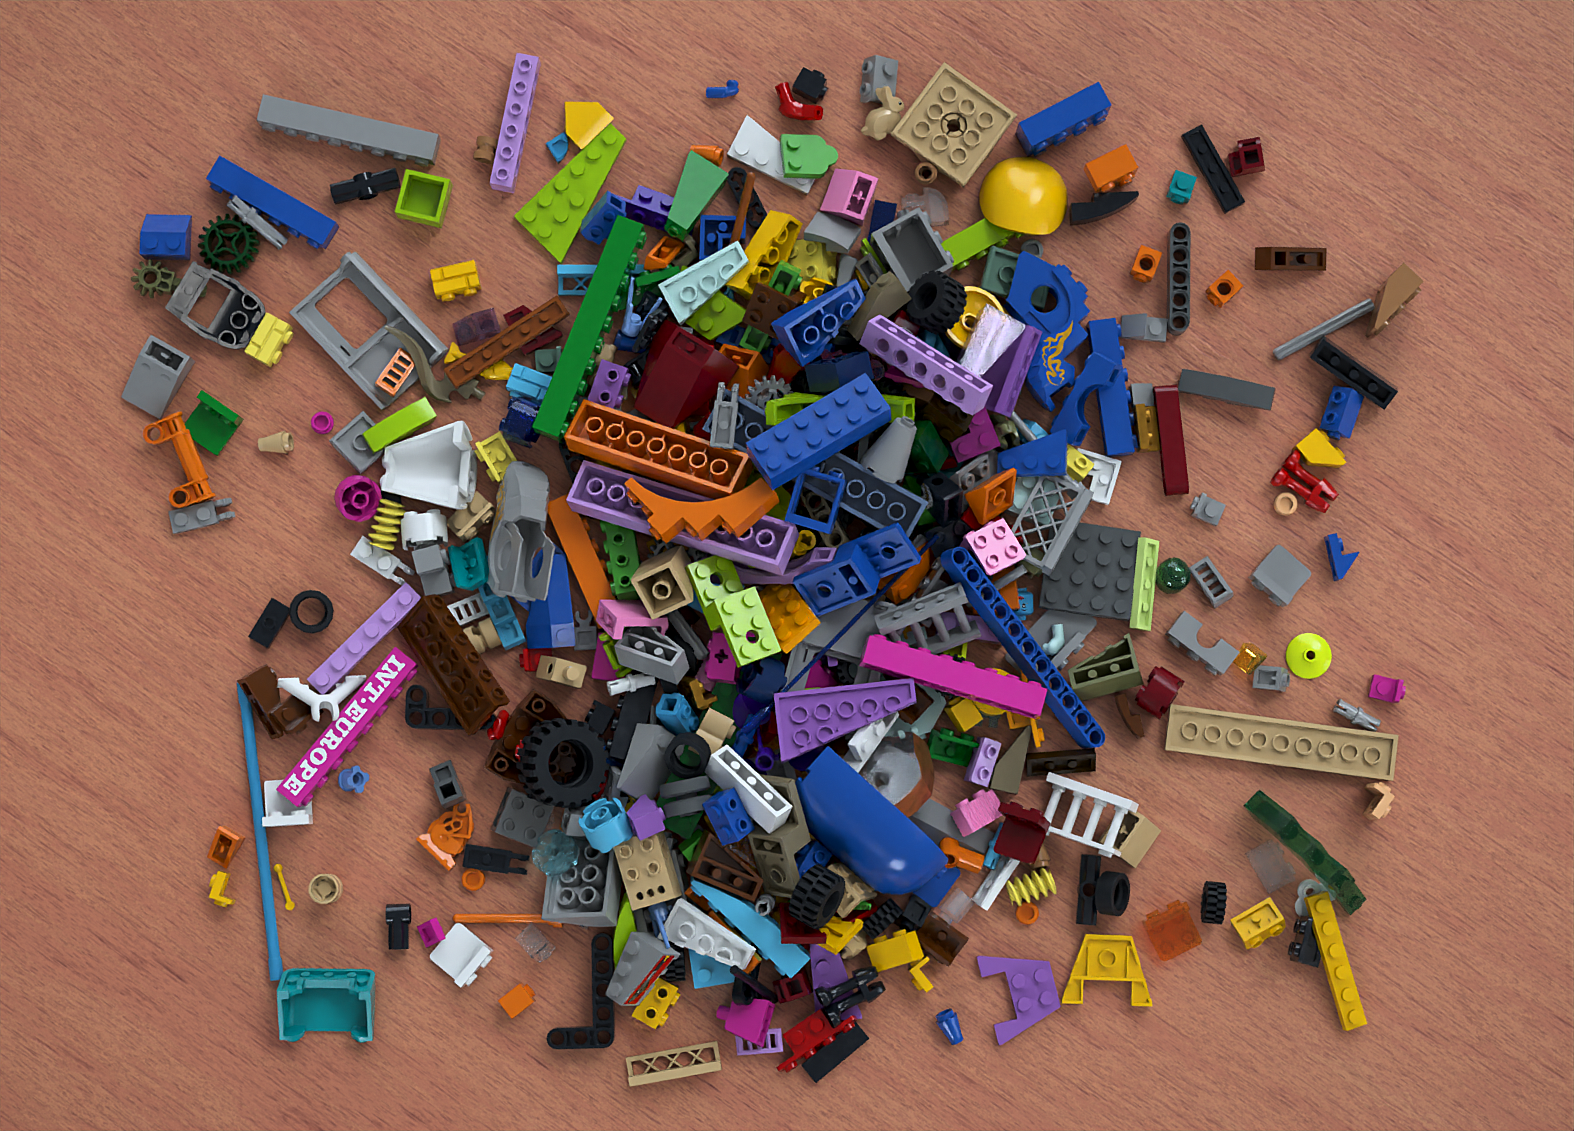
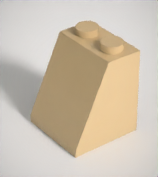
(664, 582)

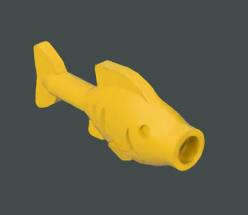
(498, 371)

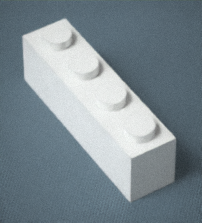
(757, 795)

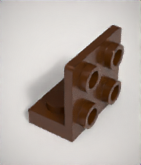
(769, 305)

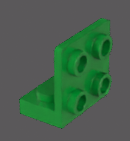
(212, 423)

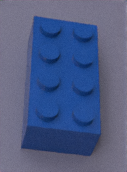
(1063, 119)

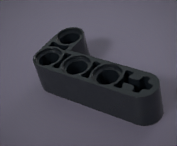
(429, 713)

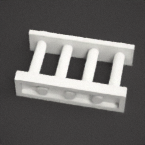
(1101, 799)

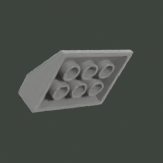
(587, 891)

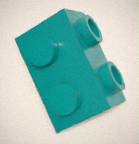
(469, 564)

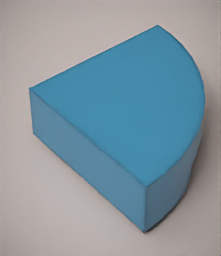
(558, 147)

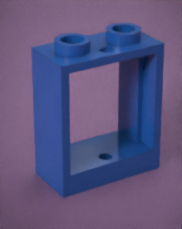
(808, 522)

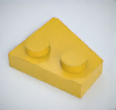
(839, 933)

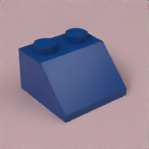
(166, 237)

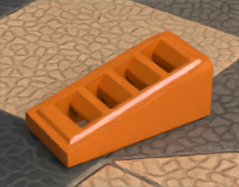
(385, 386)

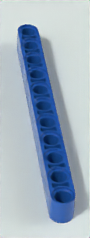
(1013, 645)

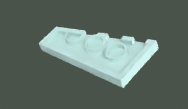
(698, 283)

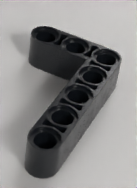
(597, 1002)

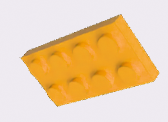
(788, 614)

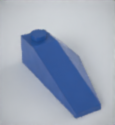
(813, 324)
(551, 620)

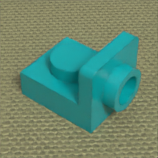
(1181, 187)

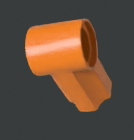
(961, 856)

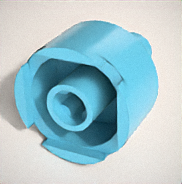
(605, 824)

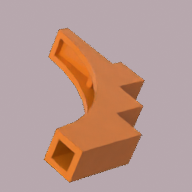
(700, 519)

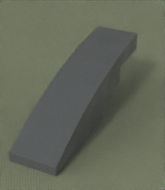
(1226, 389)

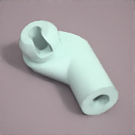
(1056, 642)

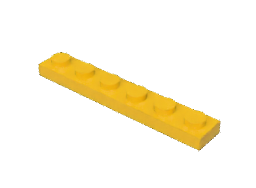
(1335, 961)

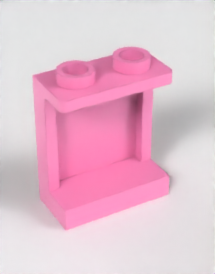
(616, 614)

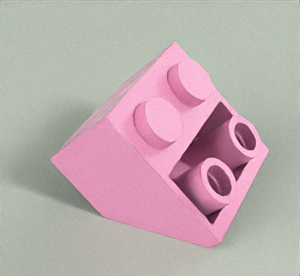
(849, 195)

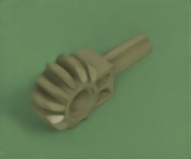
(164, 284)

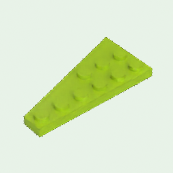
(565, 200)

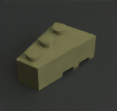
(1107, 672)

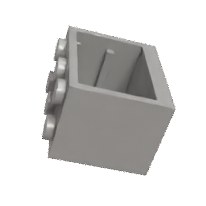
(911, 248)

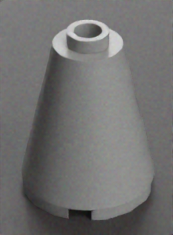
(891, 451)

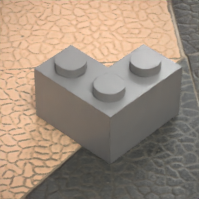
(432, 567)

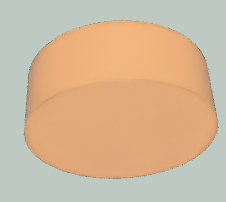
(1285, 504)

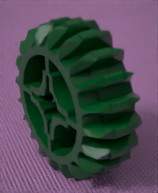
(222, 249)

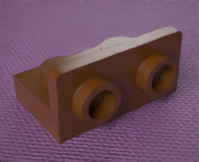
(293, 715)

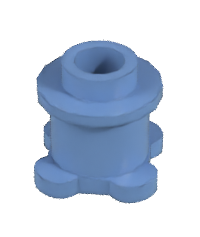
(353, 779)

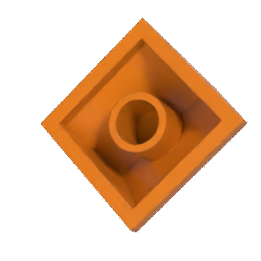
(992, 496)

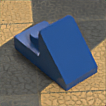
(1339, 563)

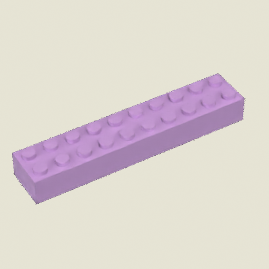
(602, 495)

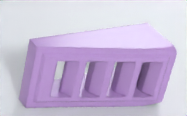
(778, 1042)

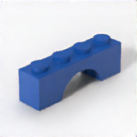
(1098, 372)

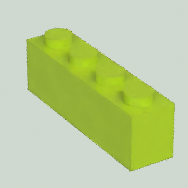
(976, 242)

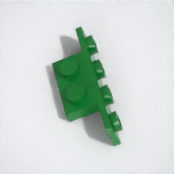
(648, 281)

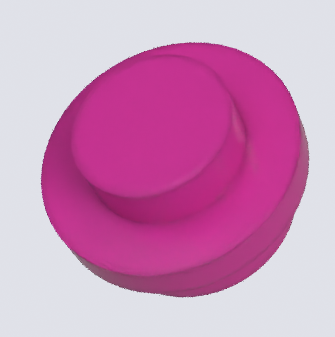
(322, 422)

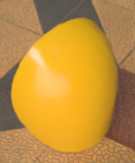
(1024, 196)

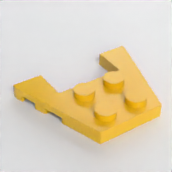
(1107, 959)

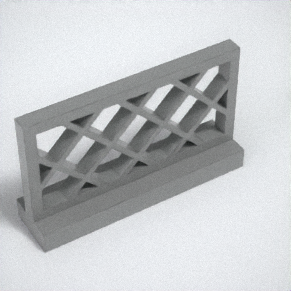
(1067, 526)

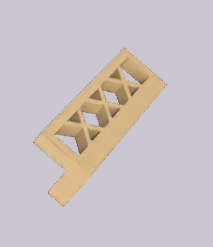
(677, 1072)

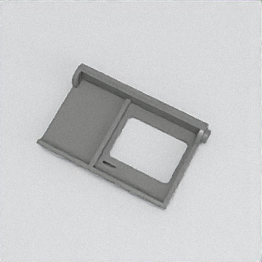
(847, 648)

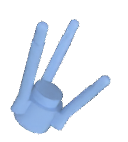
(632, 322)

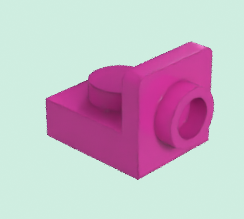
(1386, 689)

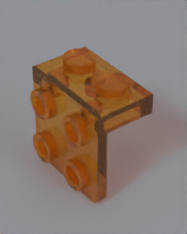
(1172, 930)

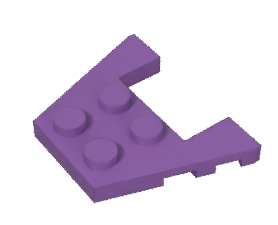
(1030, 989)

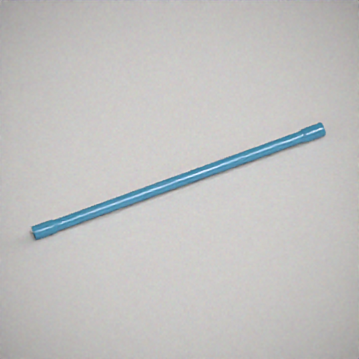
(274, 961)

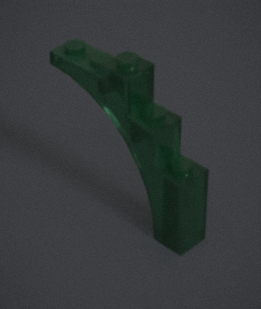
(1307, 849)

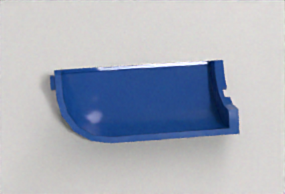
(866, 828)

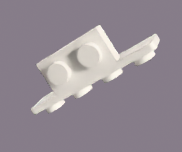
(866, 741)

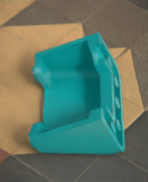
(326, 1002)

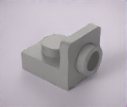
(1207, 509)
(1271, 678)

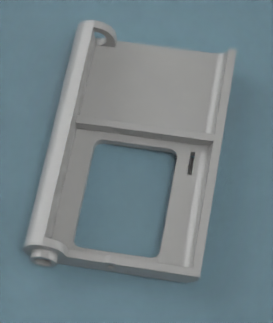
(372, 357)

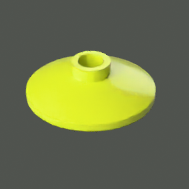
(1297, 658)

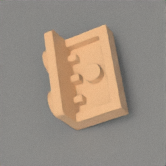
(1379, 805)

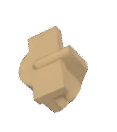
(854, 946)

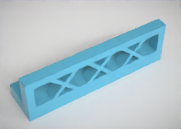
(585, 272)

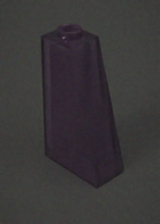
(988, 339)

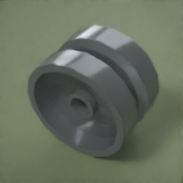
(687, 800)

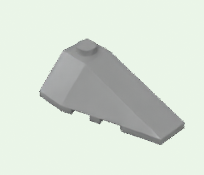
(938, 824)

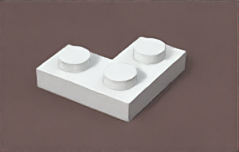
(1103, 475)

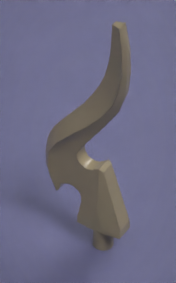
(436, 389)

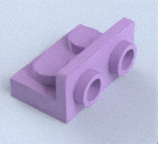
(982, 761)

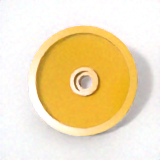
(975, 299)

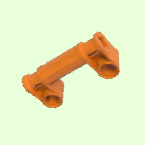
(174, 429)

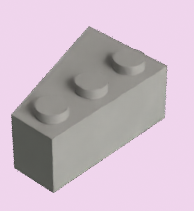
(651, 653)

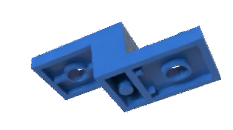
(857, 569)

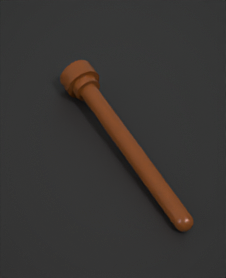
(743, 207)

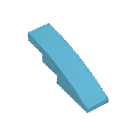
(502, 617)

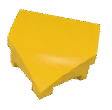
(584, 121)

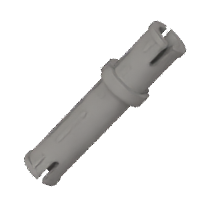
(257, 222)

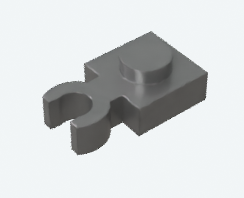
(585, 635)

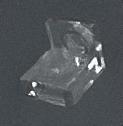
(535, 943)

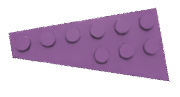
(825, 714)

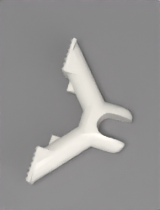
(327, 701)

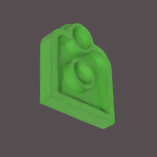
(806, 156)

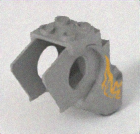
(519, 533)

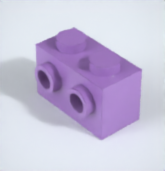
(609, 384)

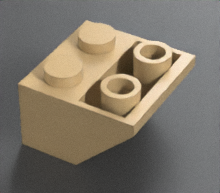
(1133, 838)

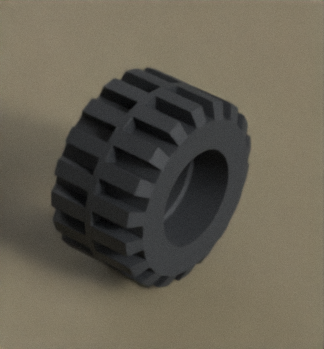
(936, 302)
(817, 896)

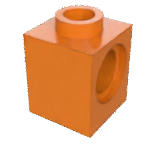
(1152, 257)
(1230, 282)
(517, 999)

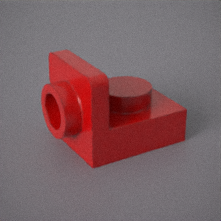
(531, 658)

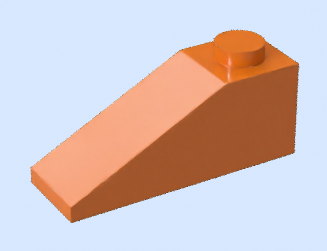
(910, 579)

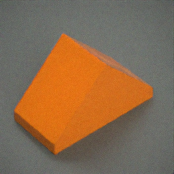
(225, 846)

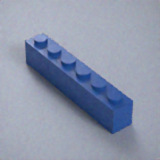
(272, 202)
(1114, 400)

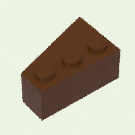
(723, 868)

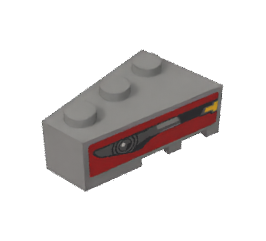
(639, 968)

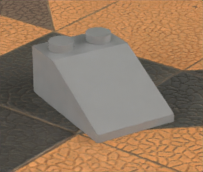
(645, 762)

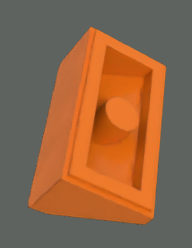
(663, 253)

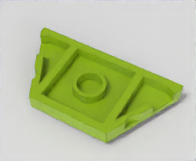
(716, 315)

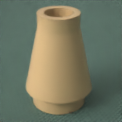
(279, 442)

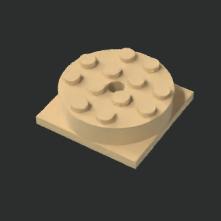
(957, 101)

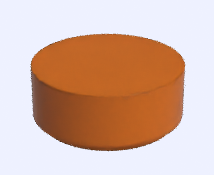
(473, 879)
(1027, 913)

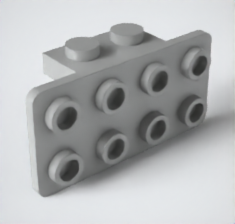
(1075, 631)

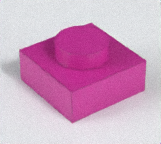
(431, 932)

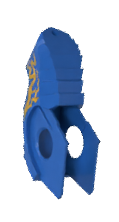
(1059, 327)

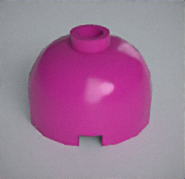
(357, 498)

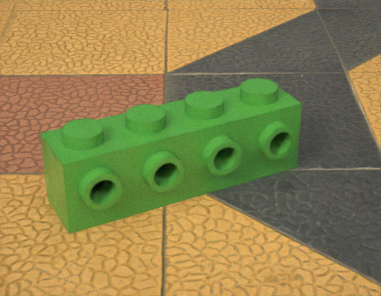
(783, 280)
(624, 559)

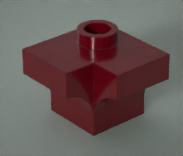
(1248, 158)
(793, 988)

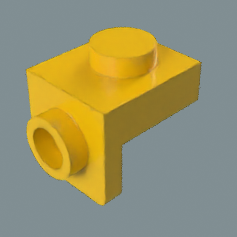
(218, 884)
(920, 980)

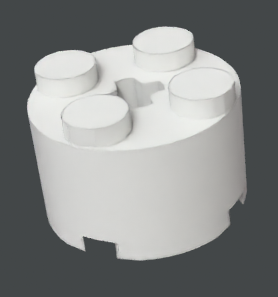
(423, 529)

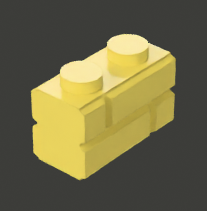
(269, 340)

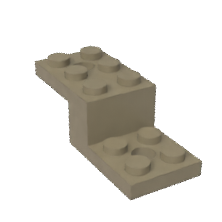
(776, 850)

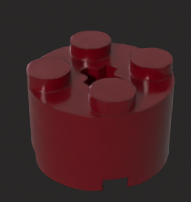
(1159, 692)

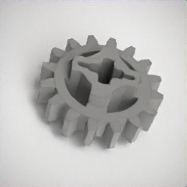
(764, 390)

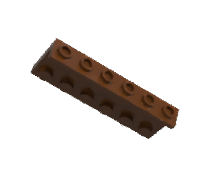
(452, 662)

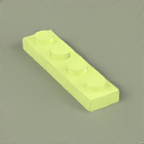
(1144, 584)

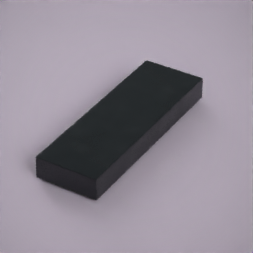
(832, 1055)

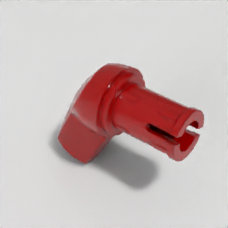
(794, 109)

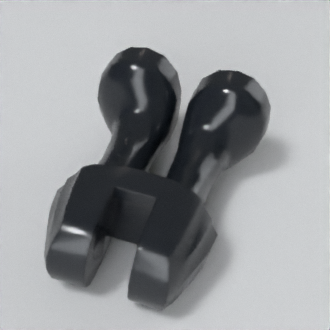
(865, 993)

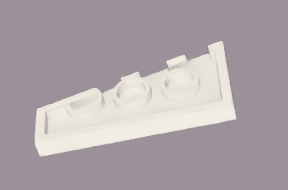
(762, 152)
(697, 931)

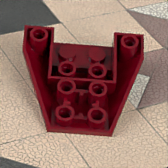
(680, 376)

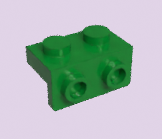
(950, 747)

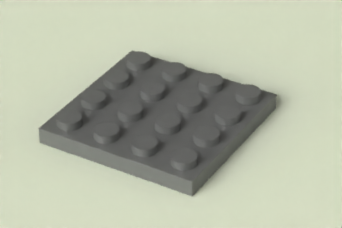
(1093, 573)

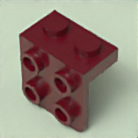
(1021, 833)

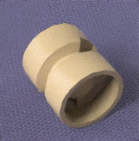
(483, 636)
(325, 888)

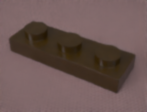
(1061, 762)

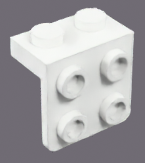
(461, 955)

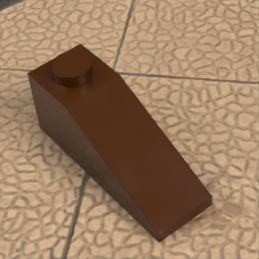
(1290, 258)
(264, 696)

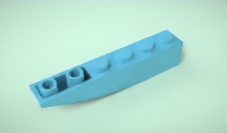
(755, 928)

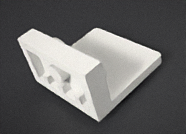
(282, 811)

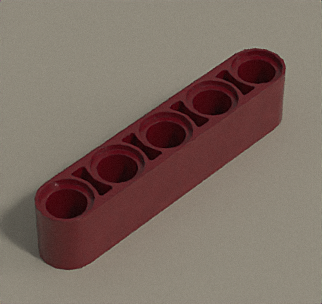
(1171, 440)

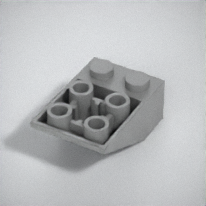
(156, 376)

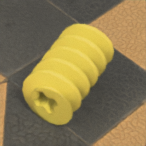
(387, 524)
(1030, 886)

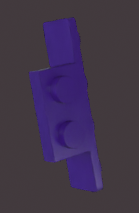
(649, 207)

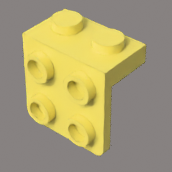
(814, 261)

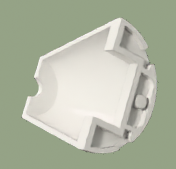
(433, 467)

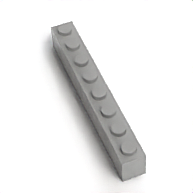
(348, 130)

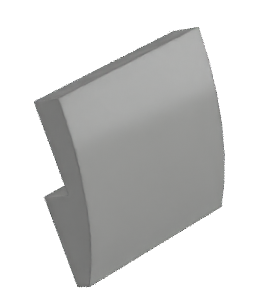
(834, 231)

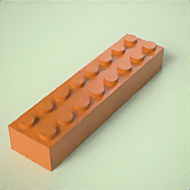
(657, 451)

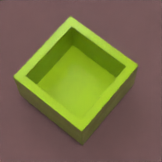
(423, 198)

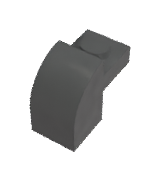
(447, 784)

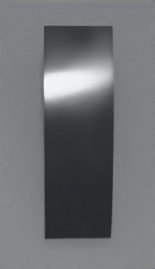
(1101, 206)

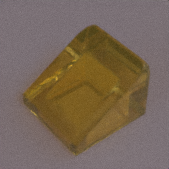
(1249, 657)

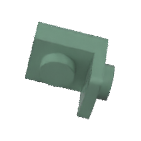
(547, 359)

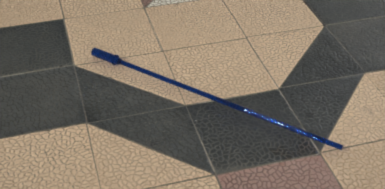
(763, 712)

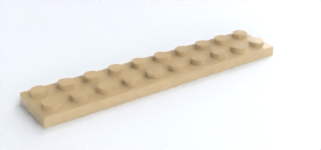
(1281, 742)

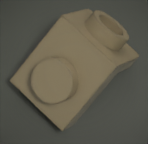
(687, 254)

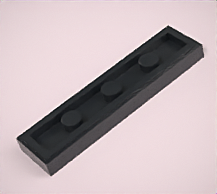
(1213, 169)

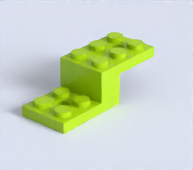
(733, 609)

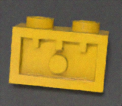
(1259, 923)

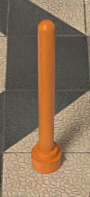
(503, 918)

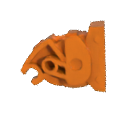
(448, 838)

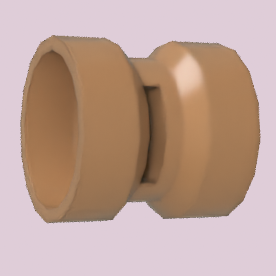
(486, 149)

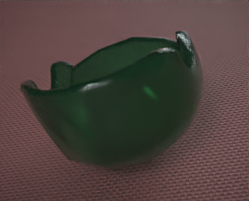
(1172, 575)

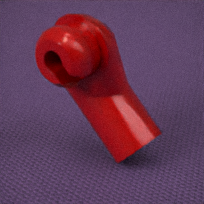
(498, 726)

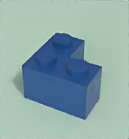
(715, 232)

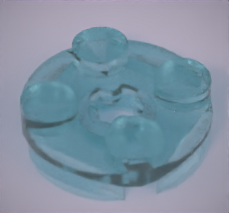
(563, 860)

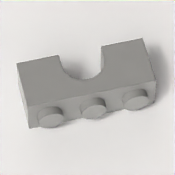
(1184, 634)

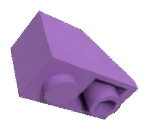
(646, 818)

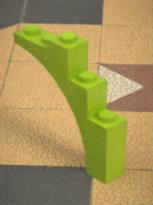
(783, 408)

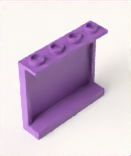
(1010, 371)

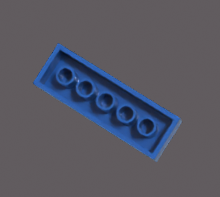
(818, 431)

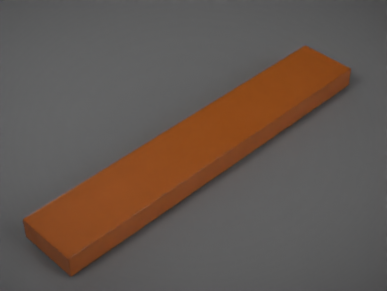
(506, 342)

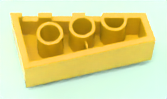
(766, 249)

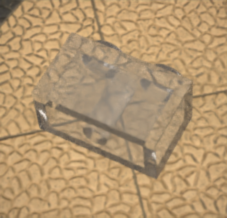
(955, 906)

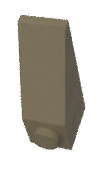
(882, 298)
(1009, 767)

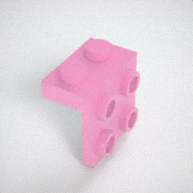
(994, 546)

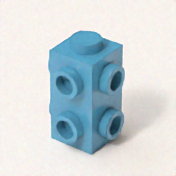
(676, 714)

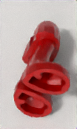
(1318, 486)

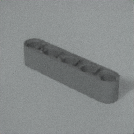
(1181, 268)

